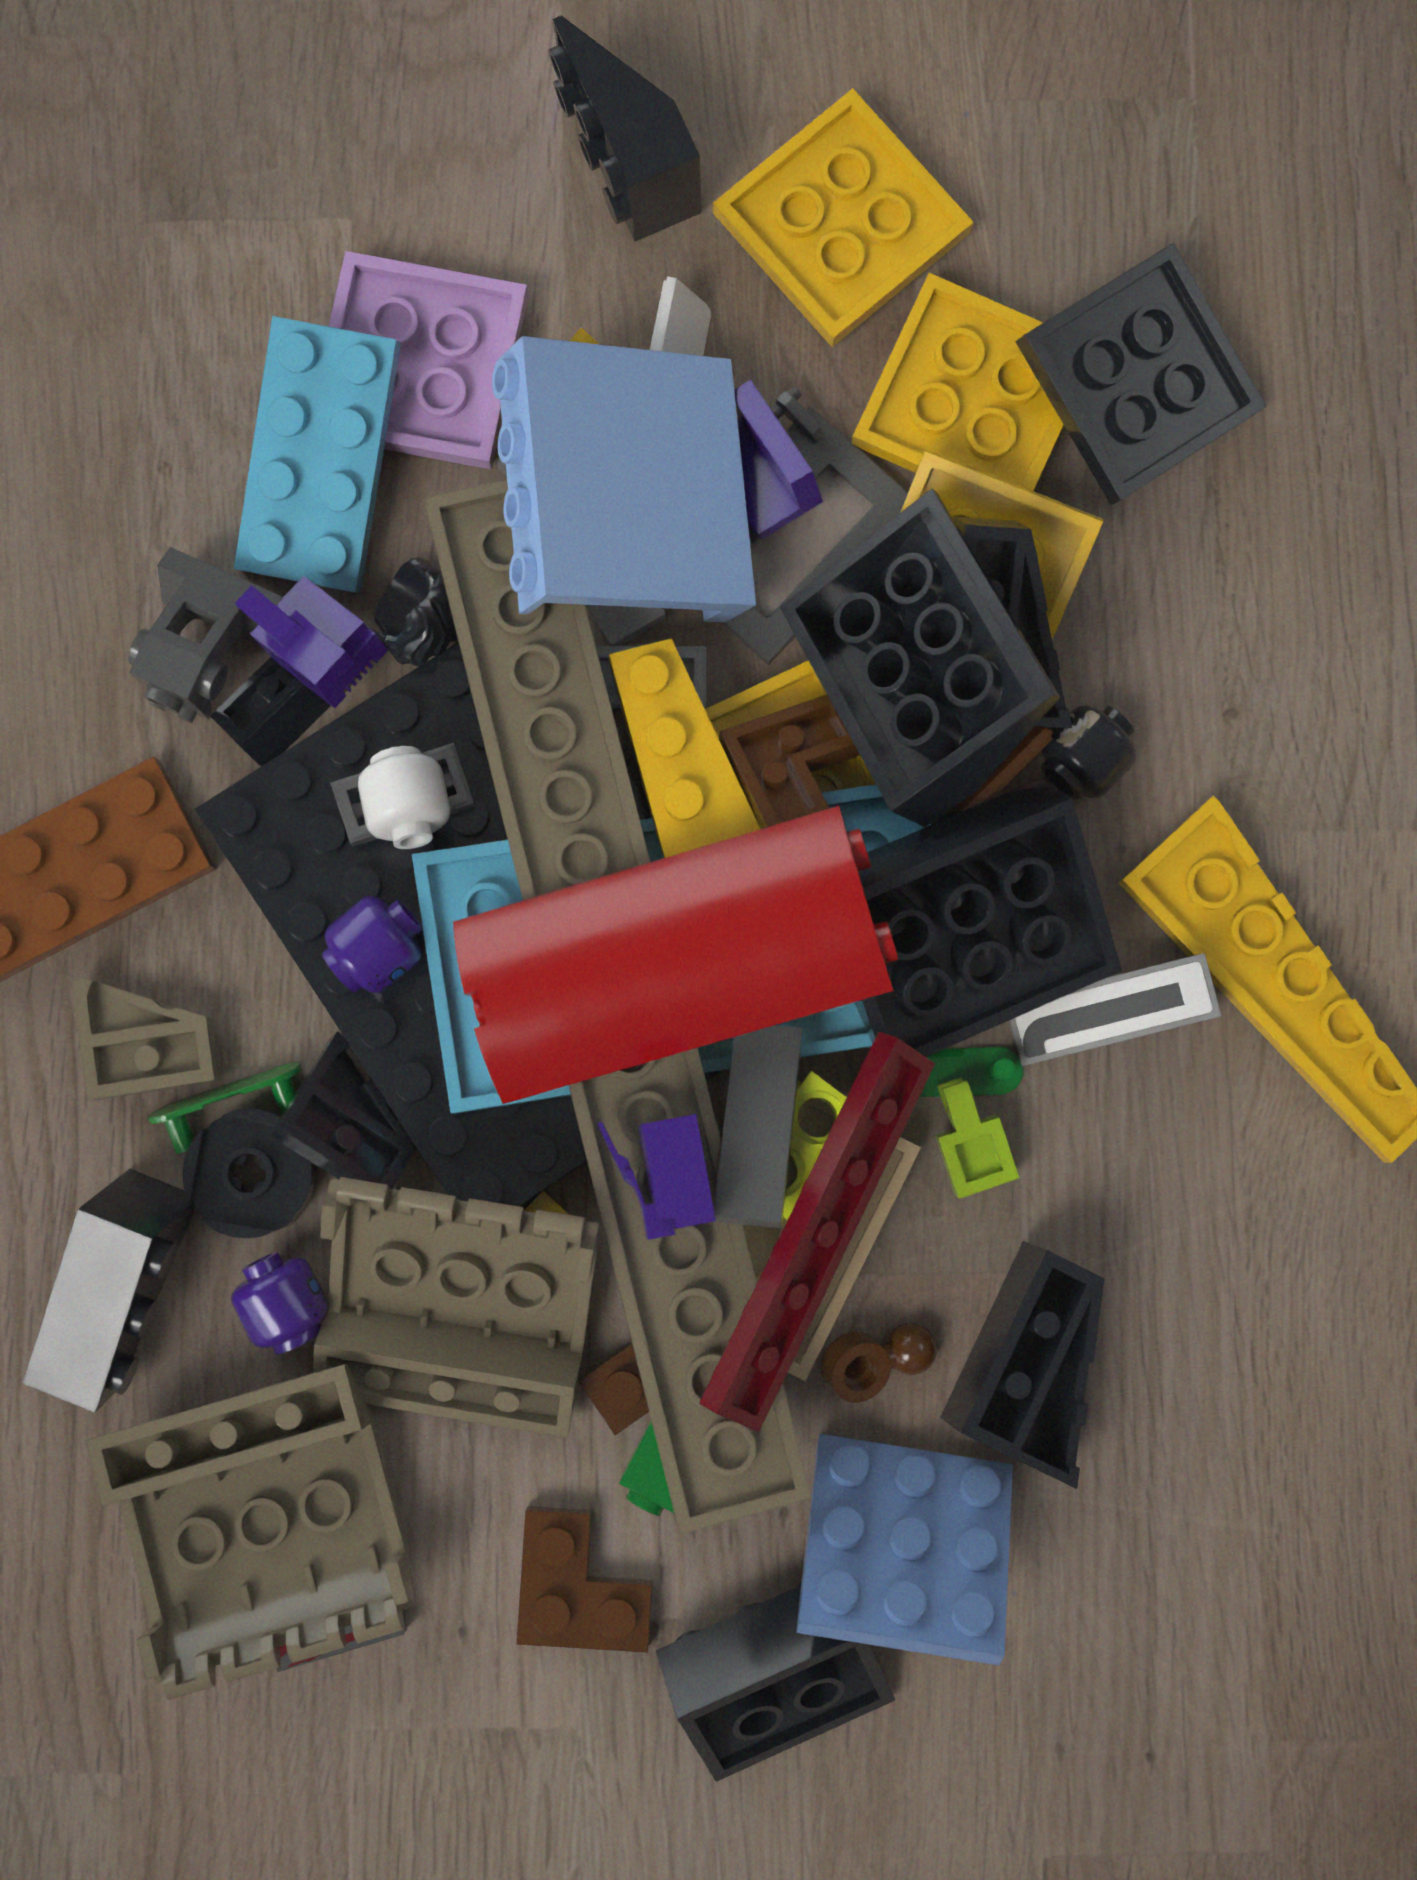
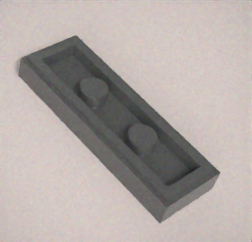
(758, 1127)

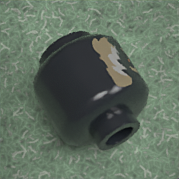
(1090, 754)

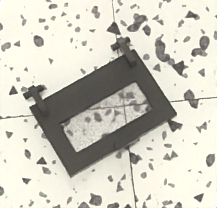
(854, 506)

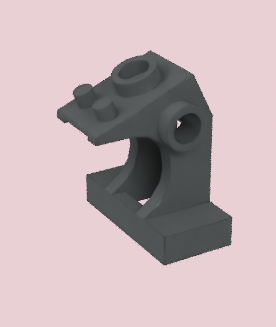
(176, 668)

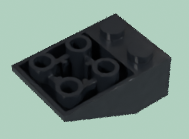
(628, 133)

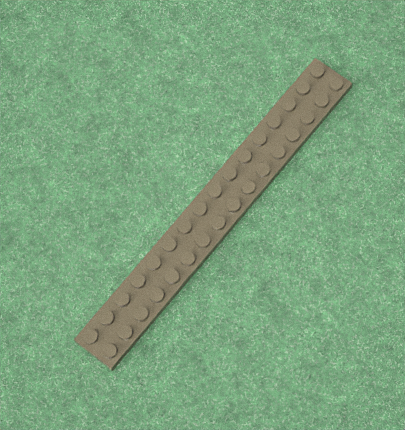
(566, 824)

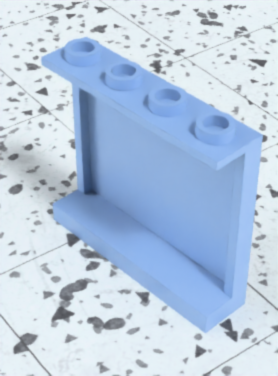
(623, 478)

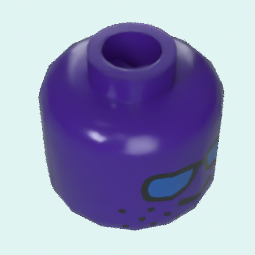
(372, 944)
(280, 1303)

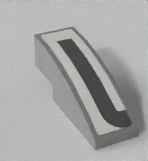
(1118, 1010)

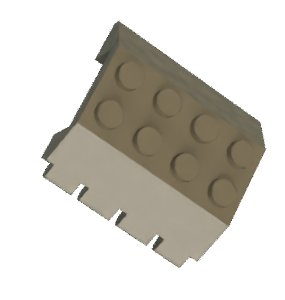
(457, 1304)
(258, 1529)

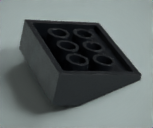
(921, 661)
(986, 918)

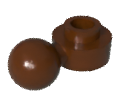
(908, 1350)

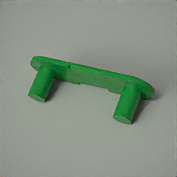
(985, 1069)
(174, 1114)

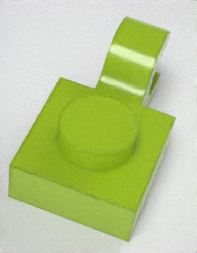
(975, 1148)

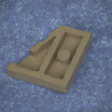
(139, 1043)

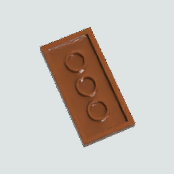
(93, 864)

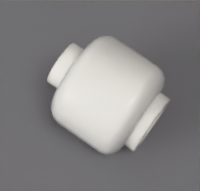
(403, 797)

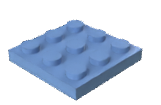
(907, 1550)

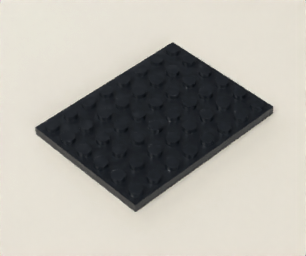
(303, 873)

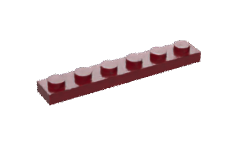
(817, 1232)

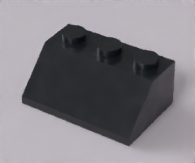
(762, 1687)

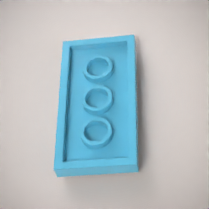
(317, 454)

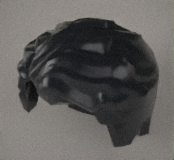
(415, 614)

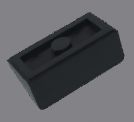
(269, 712)

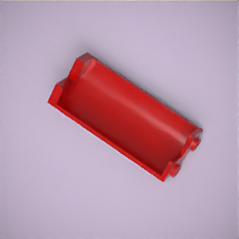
(673, 955)

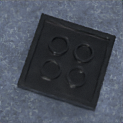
(1141, 374)

